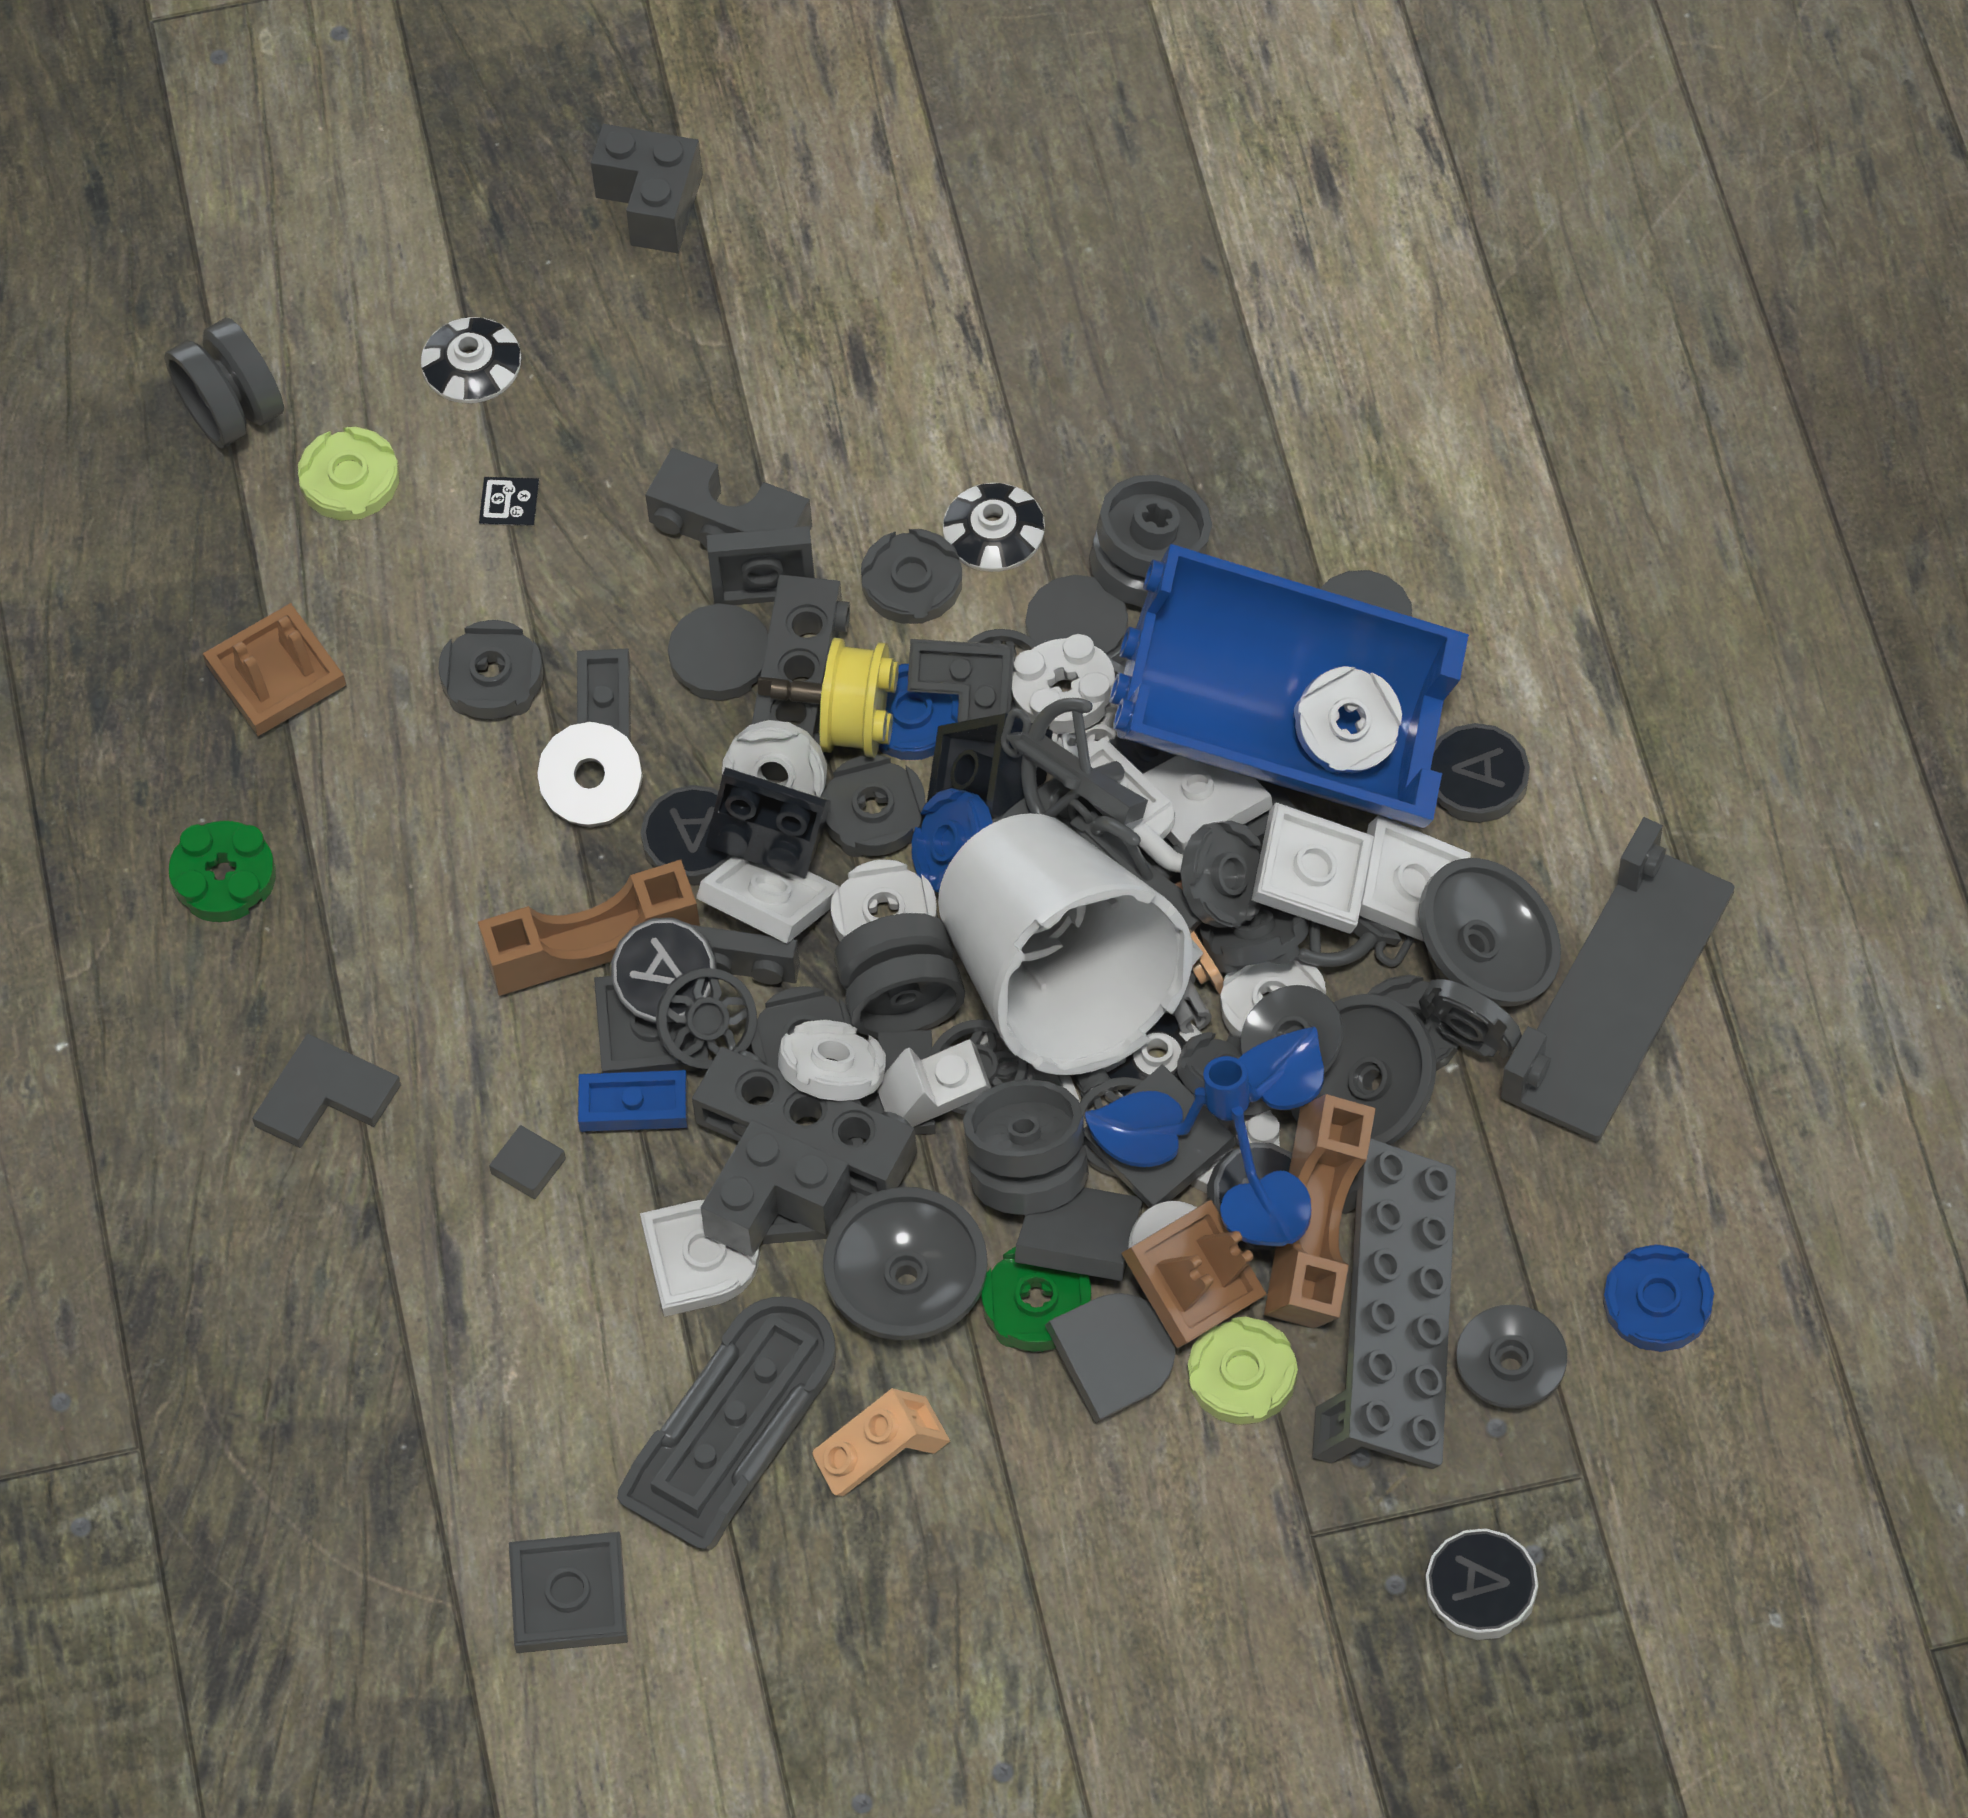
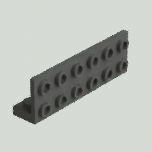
(1617, 989)
(1395, 1312)

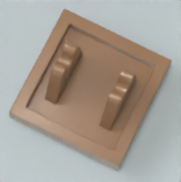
(274, 669)
(1194, 1273)

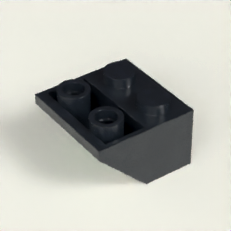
(767, 822)

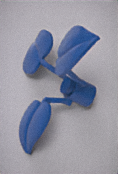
(1281, 1071)

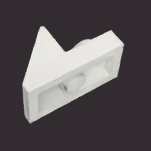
(933, 1085)

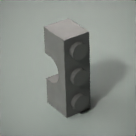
(686, 502)

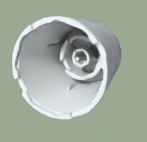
(1063, 944)

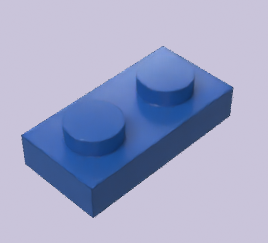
(632, 1100)

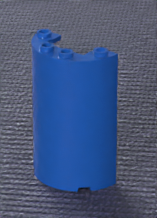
(1234, 649)

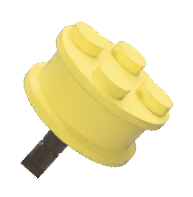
(849, 698)

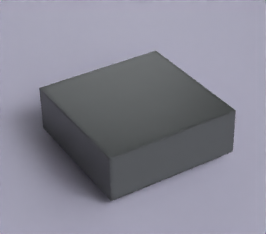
(527, 1162)

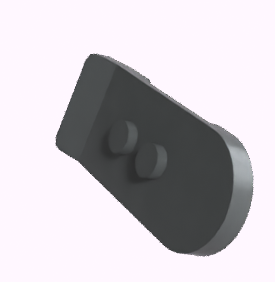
(732, 1420)

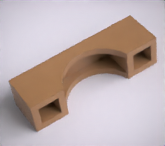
(538, 947)
(1326, 1156)

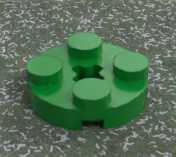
(216, 843)
(1017, 1322)

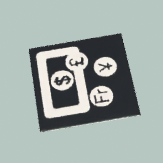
(509, 501)

